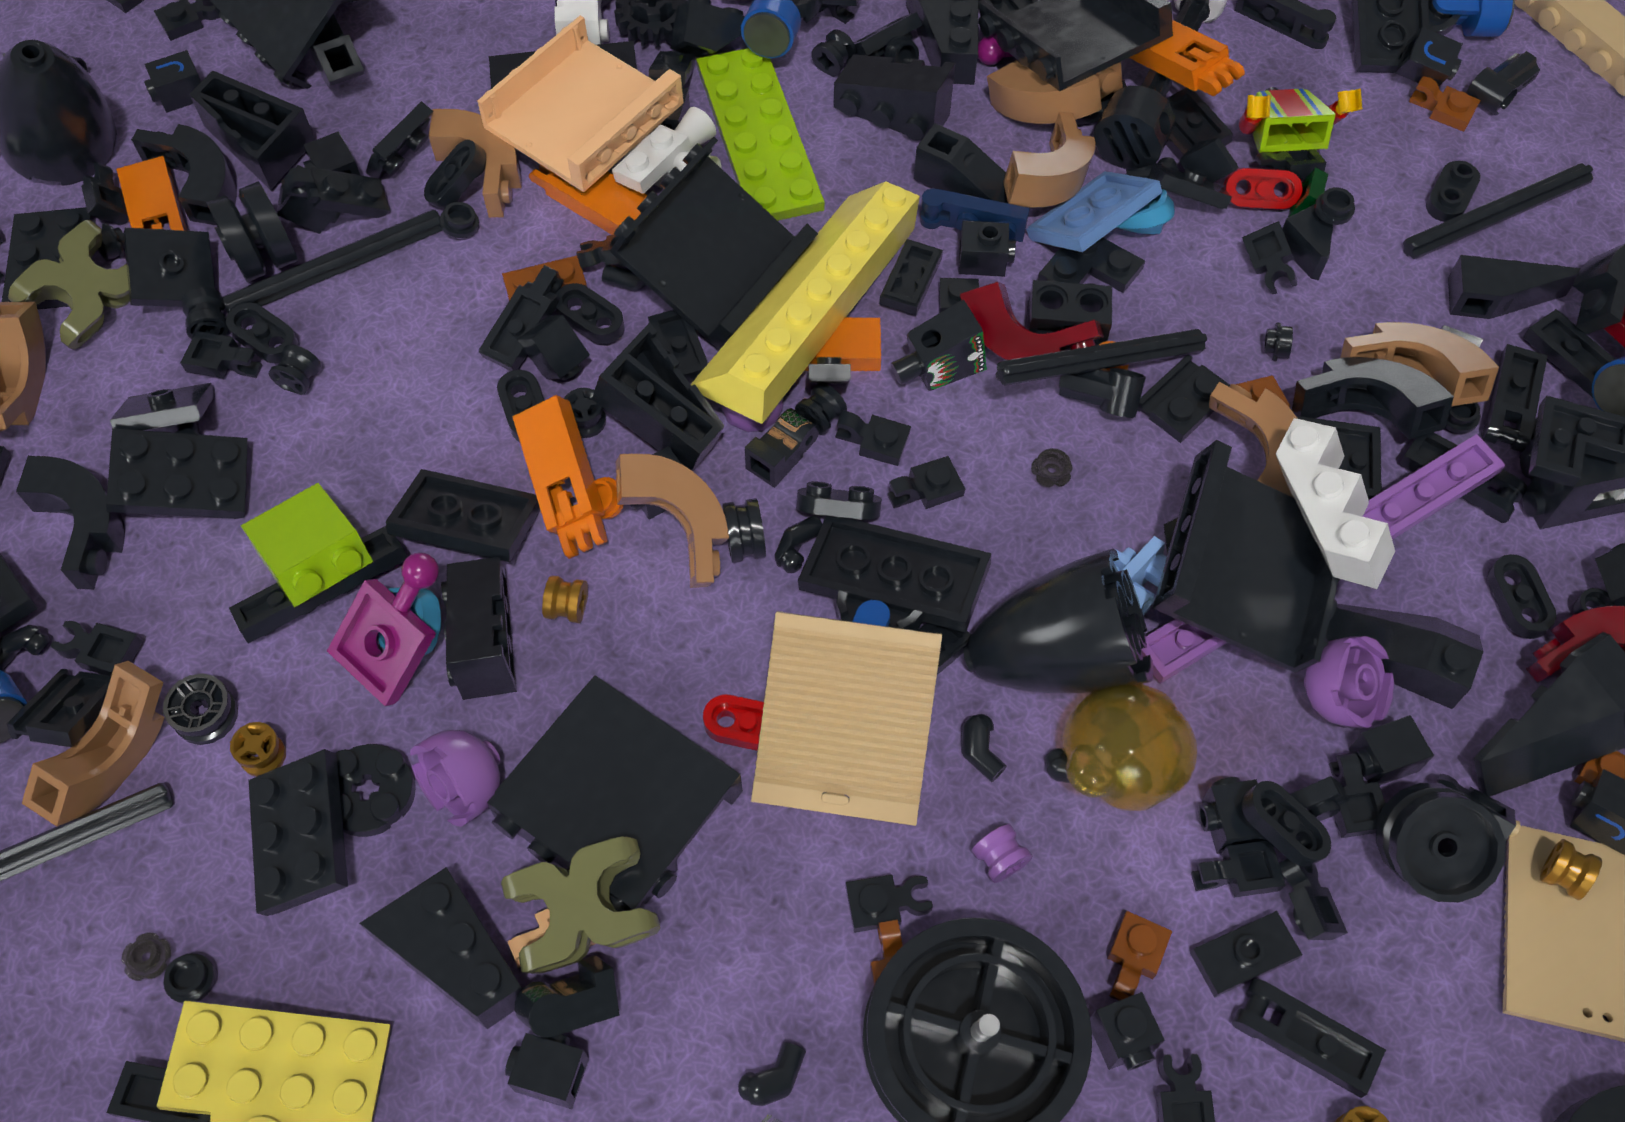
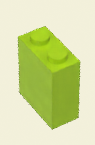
(307, 544)

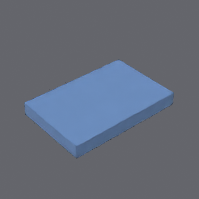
(1094, 211)

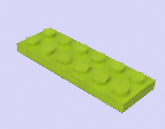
(760, 133)

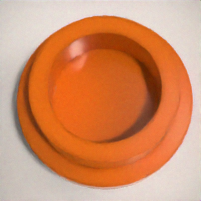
(608, 494)

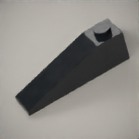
(1422, 650)
(1567, 723)

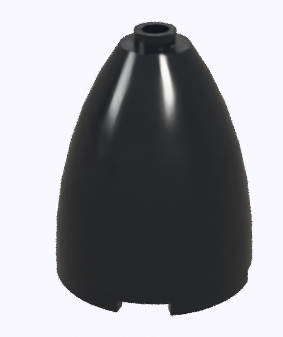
(52, 115)
(1066, 632)

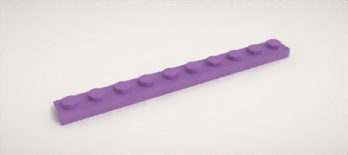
(1401, 506)

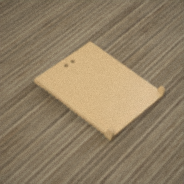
(846, 718)
(1562, 951)

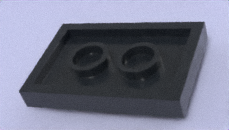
(37, 238)
(177, 474)
(463, 515)
(297, 833)

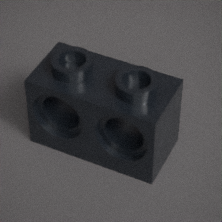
(1064, 305)

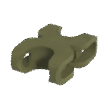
(76, 283)
(580, 905)

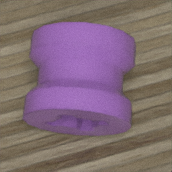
(1002, 853)

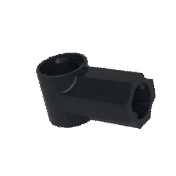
(1500, 86)
(1114, 390)

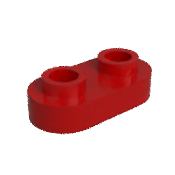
(1261, 188)
(746, 716)

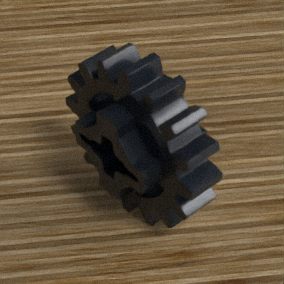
(646, 19)

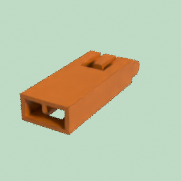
(1192, 60)
(150, 194)
(603, 203)
(856, 343)
(552, 455)

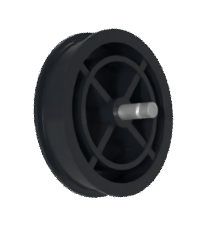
(977, 1027)

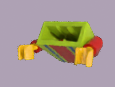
(1294, 118)

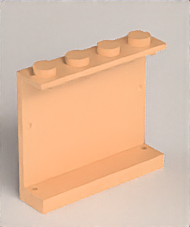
(577, 106)

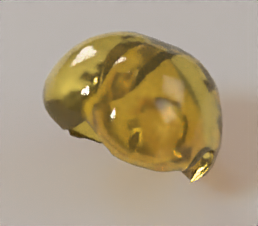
(1129, 747)

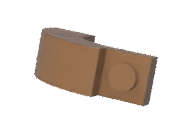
(1027, 98)
(502, 170)
(1050, 176)
(1438, 353)
(20, 362)
(1266, 419)
(687, 497)
(105, 756)

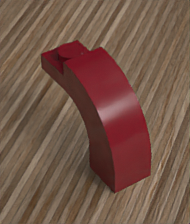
(1010, 338)
(1576, 632)

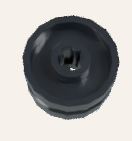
(255, 230)
(1440, 842)

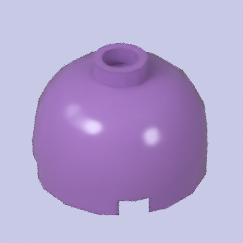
(1350, 682)
(457, 773)

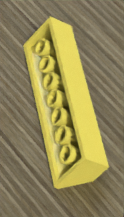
(809, 302)

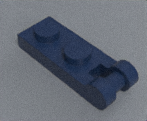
(952, 208)

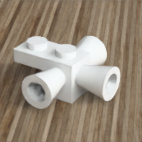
(663, 150)

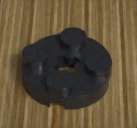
(384, 807)

